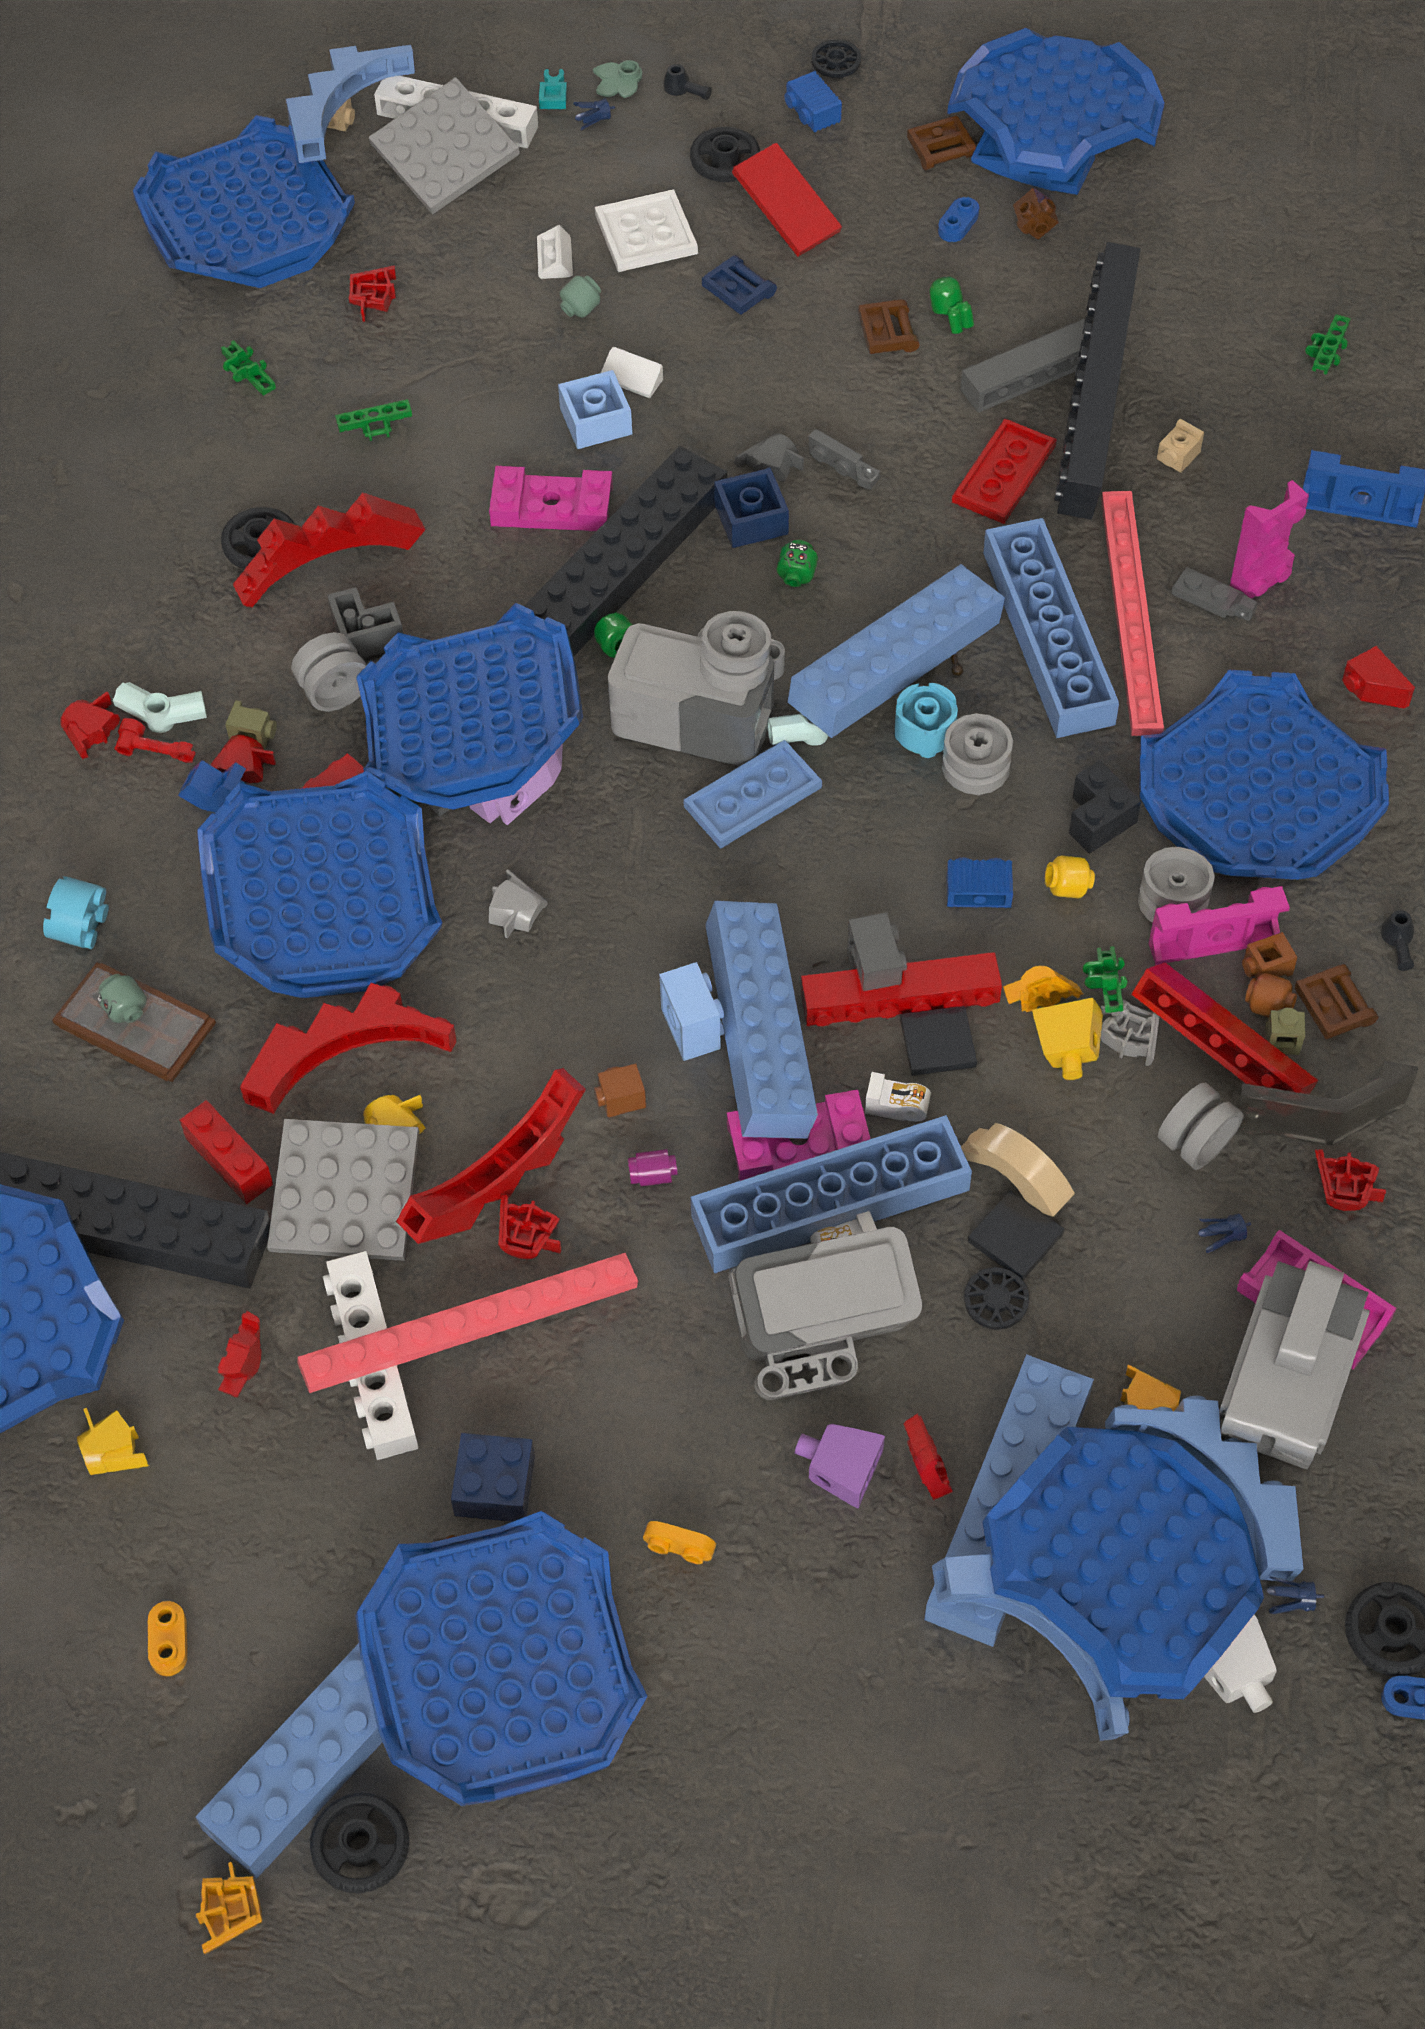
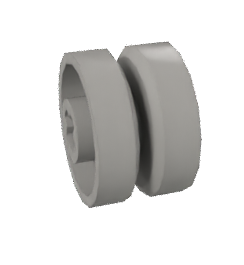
(735, 651)
(328, 671)
(977, 754)
(1176, 878)
(1200, 1125)

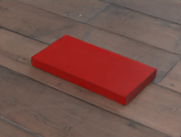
(787, 199)
(1004, 471)

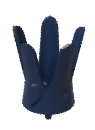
(600, 112)
(1232, 1226)
(1303, 1593)

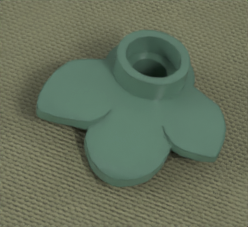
(618, 78)

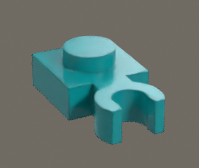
(553, 91)

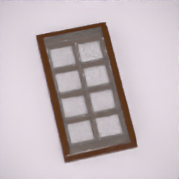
(155, 1042)

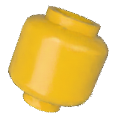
(1069, 876)

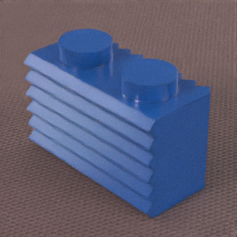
(813, 101)
(979, 883)

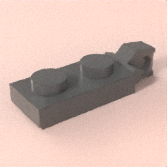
(842, 459)
(1213, 595)

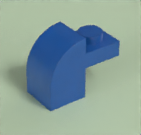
(209, 787)

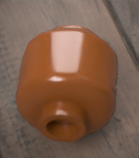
(1269, 994)

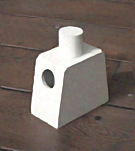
(1245, 1669)

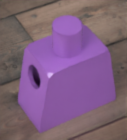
(842, 1460)

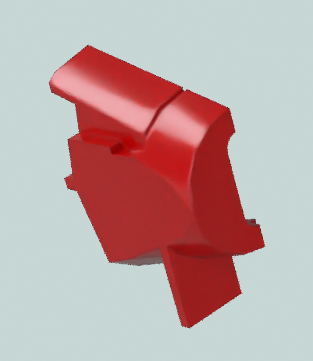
(373, 289)
(89, 723)
(248, 754)
(1348, 1182)
(526, 1230)
(242, 1356)
(926, 1458)

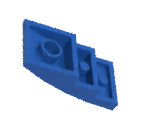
(989, 157)

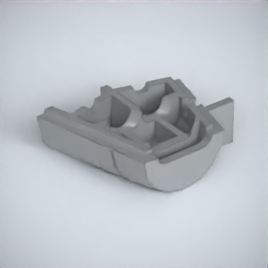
(514, 905)
(1131, 1031)

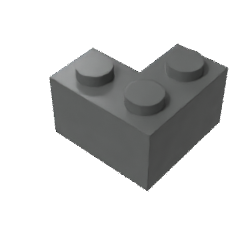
(366, 628)
(875, 952)

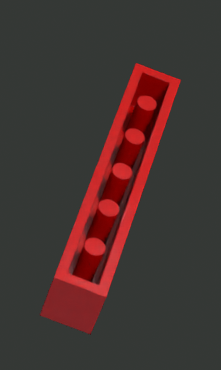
(924, 987)
(1219, 1032)

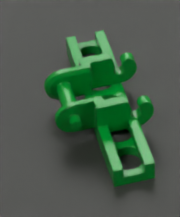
(1328, 342)
(247, 369)
(383, 415)
(1105, 980)

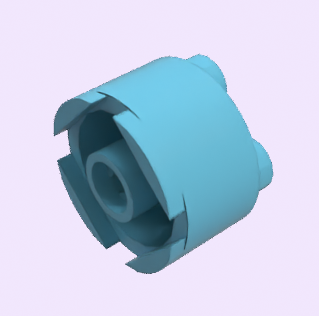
(924, 717)
(75, 912)

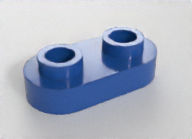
(958, 219)
(1414, 1692)

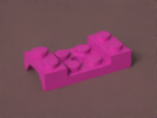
(521, 500)
(1263, 543)
(1188, 935)
(837, 1126)
(1293, 1253)

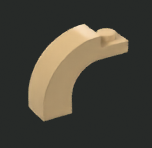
(1023, 1164)

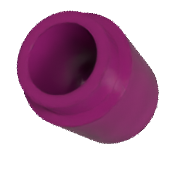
(652, 1168)

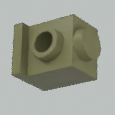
(250, 723)
(1286, 1023)

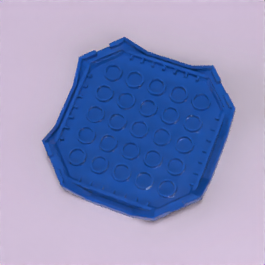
(1057, 100)
(243, 208)
(470, 710)
(1262, 781)
(318, 885)
(52, 1309)
(1128, 1556)
(498, 1660)

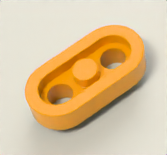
(670, 1538)
(167, 1636)

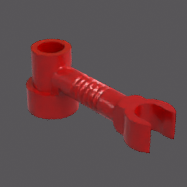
(132, 737)

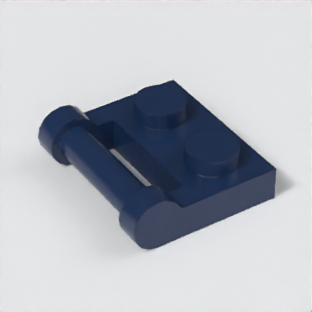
(733, 289)

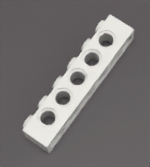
(401, 93)
(397, 1433)

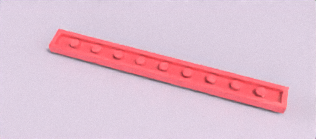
(1132, 614)
(466, 1322)

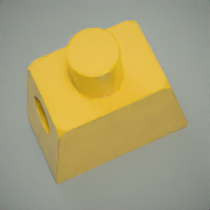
(1070, 1034)

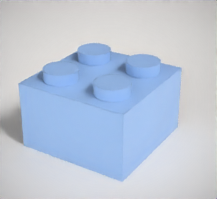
(595, 409)
(691, 1011)

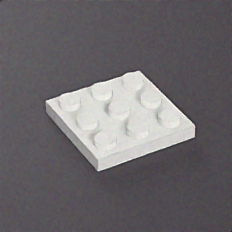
(646, 230)

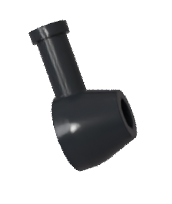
(677, 83)
(1399, 936)

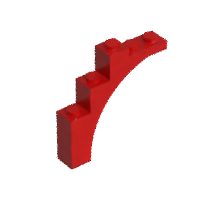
(326, 531)
(293, 1054)
(529, 1145)

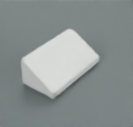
(554, 254)
(634, 372)

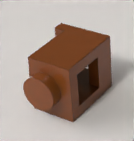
(1270, 956)

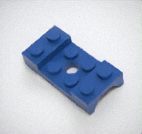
(1390, 499)

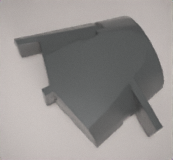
(775, 453)

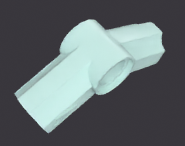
(158, 709)
(794, 729)

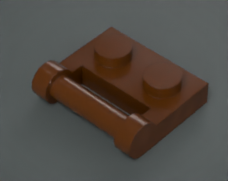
(938, 136)
(879, 328)
(1328, 1006)

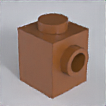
(620, 1090)

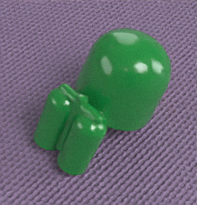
(948, 300)

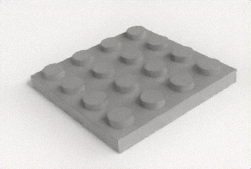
(444, 145)
(342, 1189)

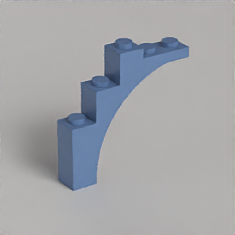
(330, 89)
(1266, 1507)
(970, 1581)

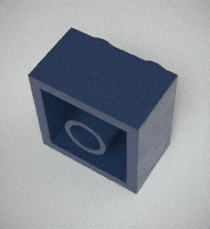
(751, 507)
(492, 1477)

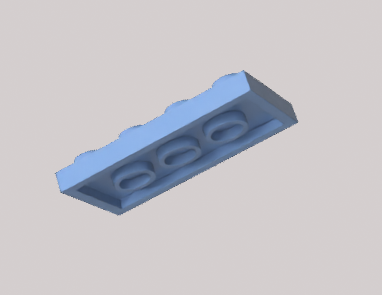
(752, 794)

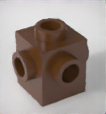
(1035, 213)

